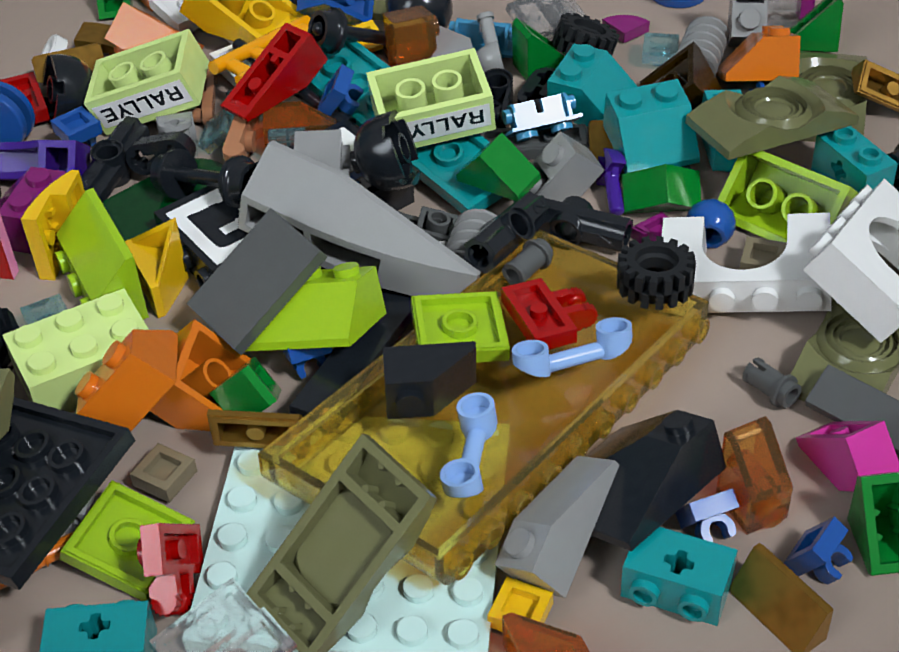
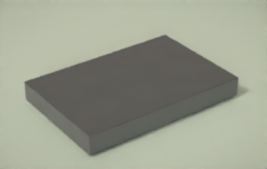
(256, 281)

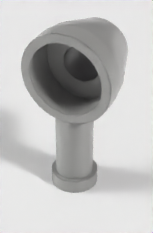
(490, 54)

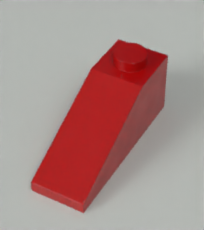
(277, 73)

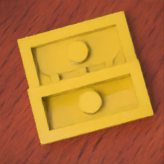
(45, 219)

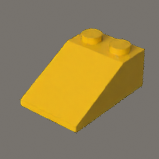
(239, 17)

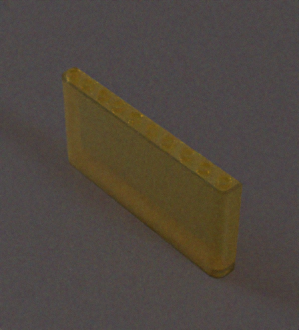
(539, 418)

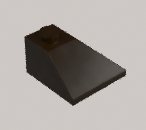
(692, 72)

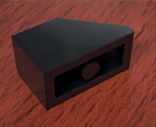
(426, 377)

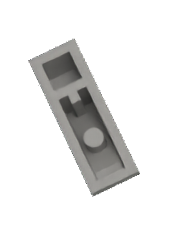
(556, 526)

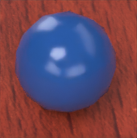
(719, 221)

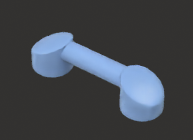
(612, 339)
(478, 423)

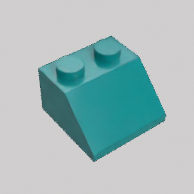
(588, 76)
(651, 126)

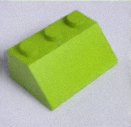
(768, 188)
(97, 254)
(327, 311)

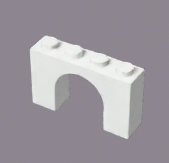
(849, 261)
(769, 288)

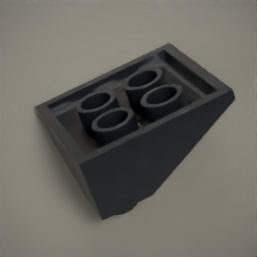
(659, 471)

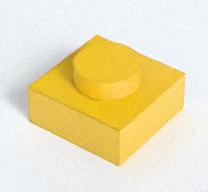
(522, 600)

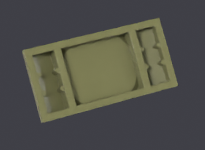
(834, 75)
(768, 116)
(850, 348)
(343, 547)

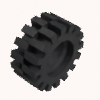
(583, 30)
(656, 272)

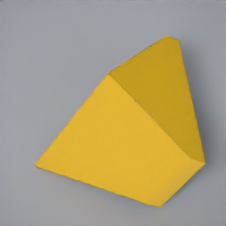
(160, 265)

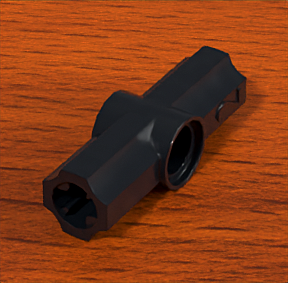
(108, 162)
(579, 222)
(506, 232)

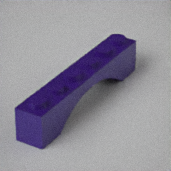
(48, 154)

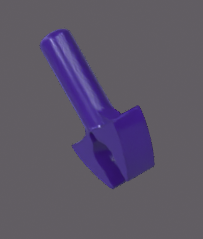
(613, 165)

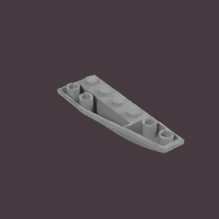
(350, 224)

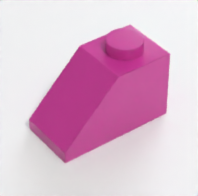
(850, 450)

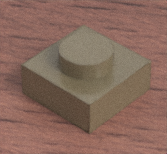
(760, 252)
(163, 472)

